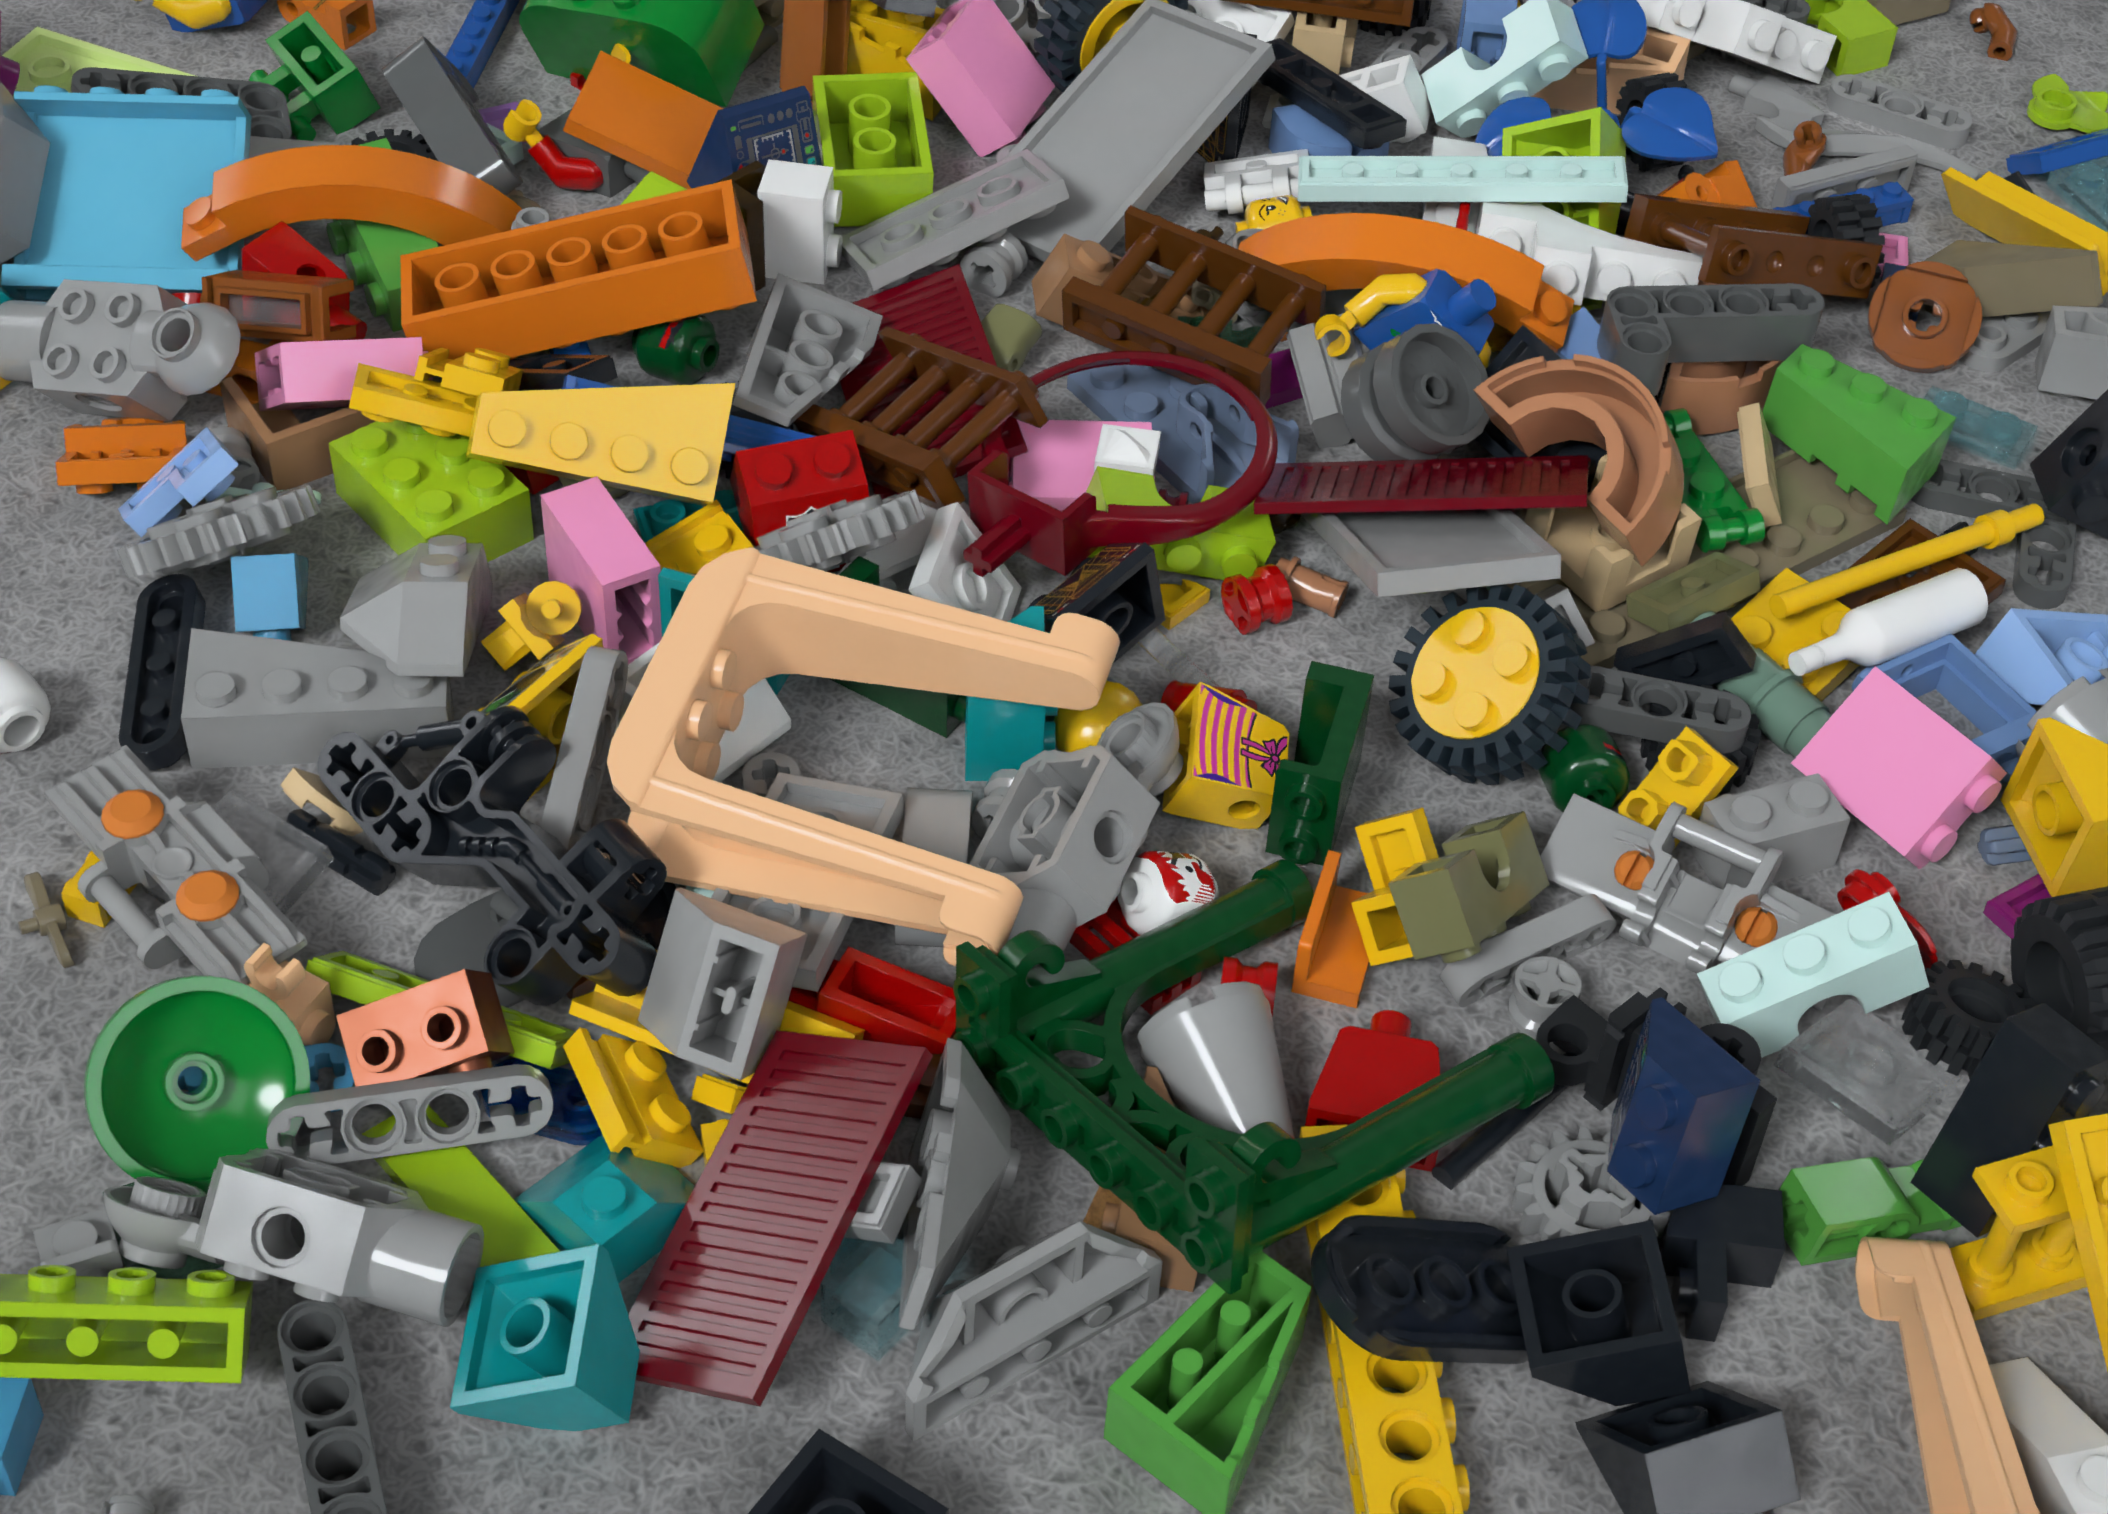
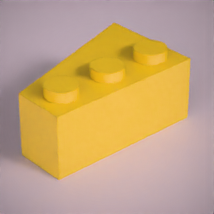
(883, 41)

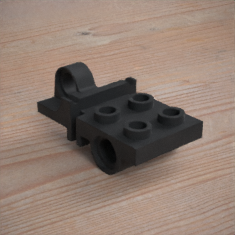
(1606, 1051)

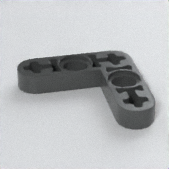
(2028, 557)

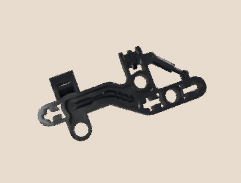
(469, 832)

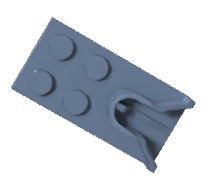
(1201, 426)

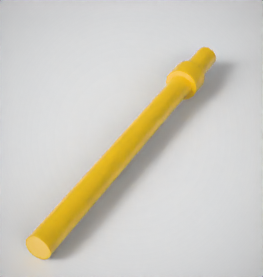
(1987, 532)

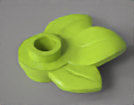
(2062, 108)

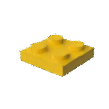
(1785, 635)

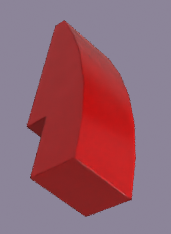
(884, 1001)

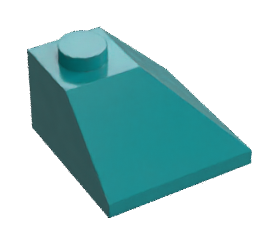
(609, 1202)
(548, 1344)

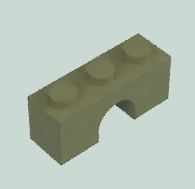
(1471, 891)

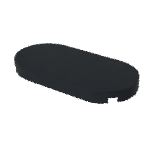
(1420, 1289)

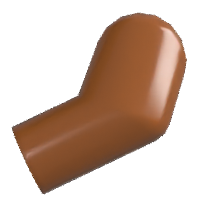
(2002, 31)
(1805, 148)

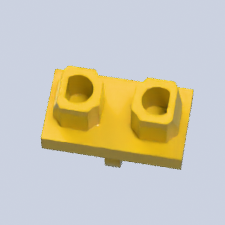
(534, 623)
(1686, 773)

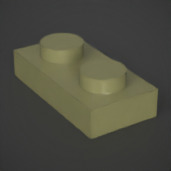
(1700, 587)

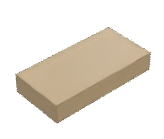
(1759, 463)

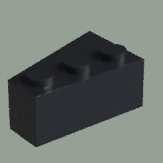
(2029, 1078)

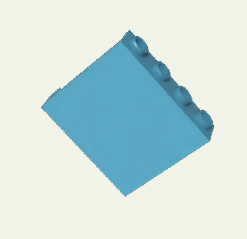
(120, 186)

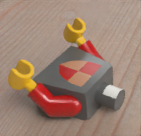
(567, 159)

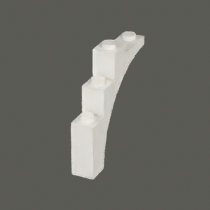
(1745, 33)
(1574, 255)

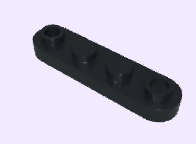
(158, 670)

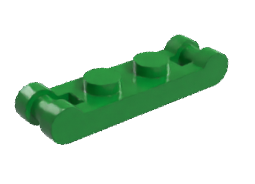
(1711, 493)

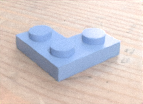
(194, 473)

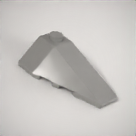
(802, 350)
(963, 1162)

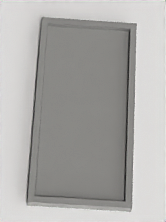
(1136, 119)
(1437, 548)

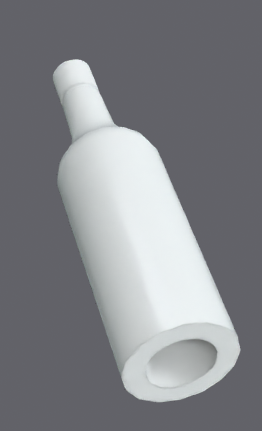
(1899, 622)

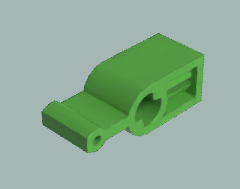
(1843, 1201)

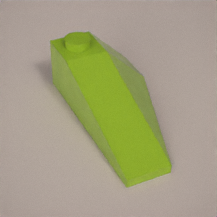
(1573, 134)

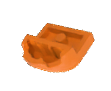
(117, 452)

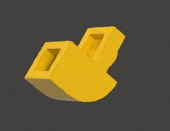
(1389, 849)

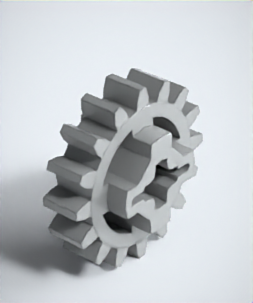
(1579, 1188)

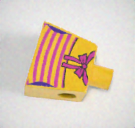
(1227, 761)

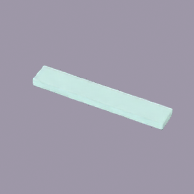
(1462, 179)

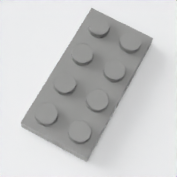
(953, 219)
(850, 804)

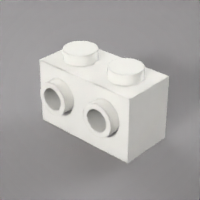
(800, 220)

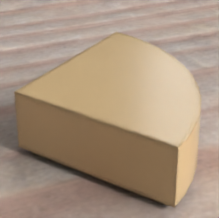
(308, 787)

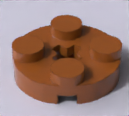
(1952, 302)

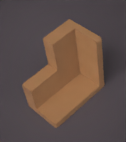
(282, 446)

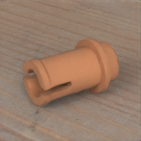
(1313, 587)

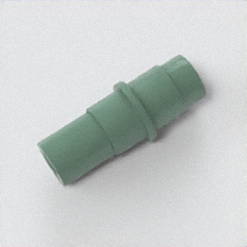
(1785, 708)

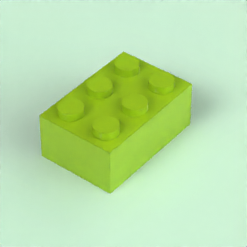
(874, 141)
(425, 487)

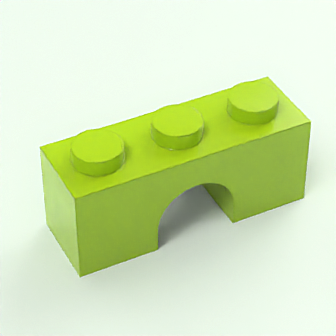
(1862, 34)
(1218, 553)

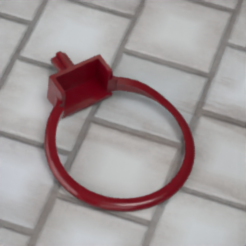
(1064, 539)

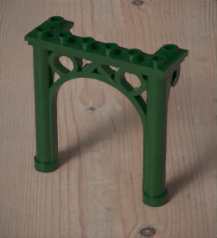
(1235, 1186)

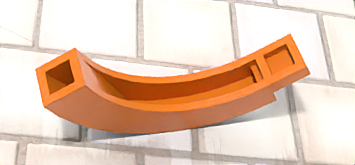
(344, 184)
(1359, 247)

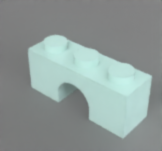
(1539, 50)
(1851, 953)

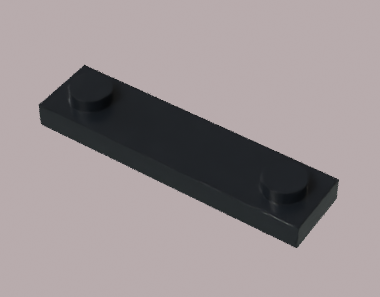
(1331, 98)

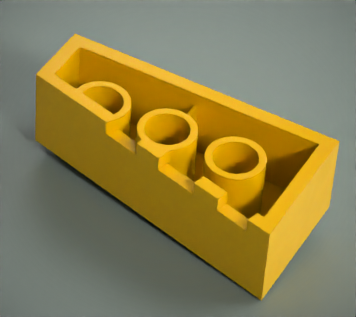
(629, 437)

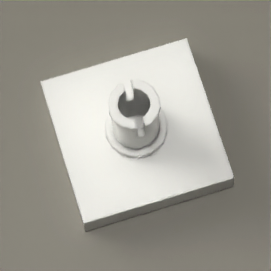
(950, 580)

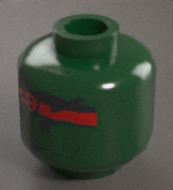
(677, 349)
(1585, 766)

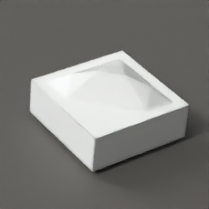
(1128, 449)

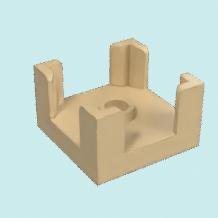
(1595, 563)

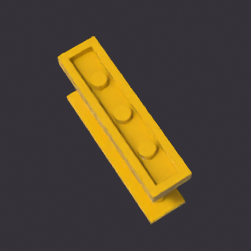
(2031, 1243)

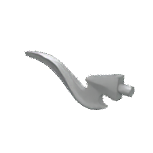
(1789, 108)

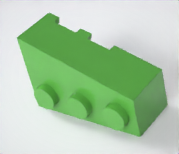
(374, 257)
(1857, 427)
(1209, 1386)

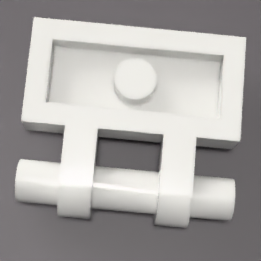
(1239, 181)

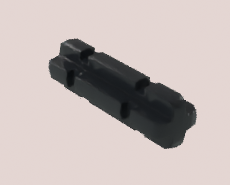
(350, 857)

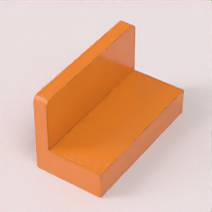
(1331, 950)

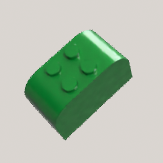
(683, 42)

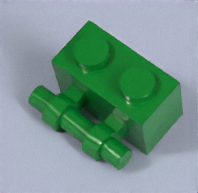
(322, 75)

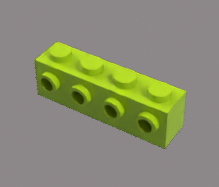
(124, 1325)

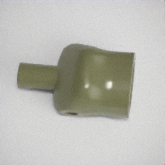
(1010, 335)

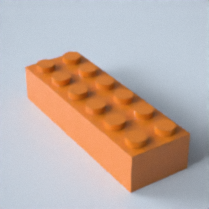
(581, 275)

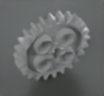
(218, 530)
(842, 530)

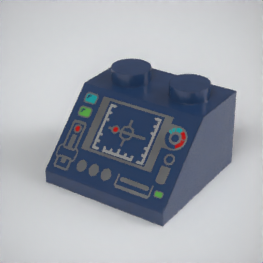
(758, 130)
(1677, 1113)

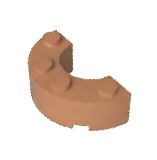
(1717, 390)
(1602, 405)

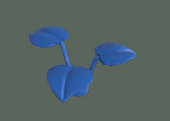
(1669, 126)

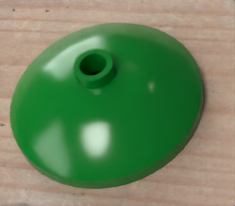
(247, 1063)

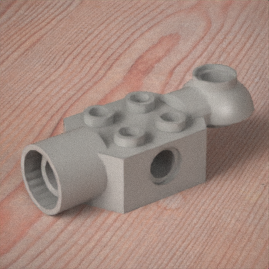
(117, 348)
(1079, 821)
(309, 1226)

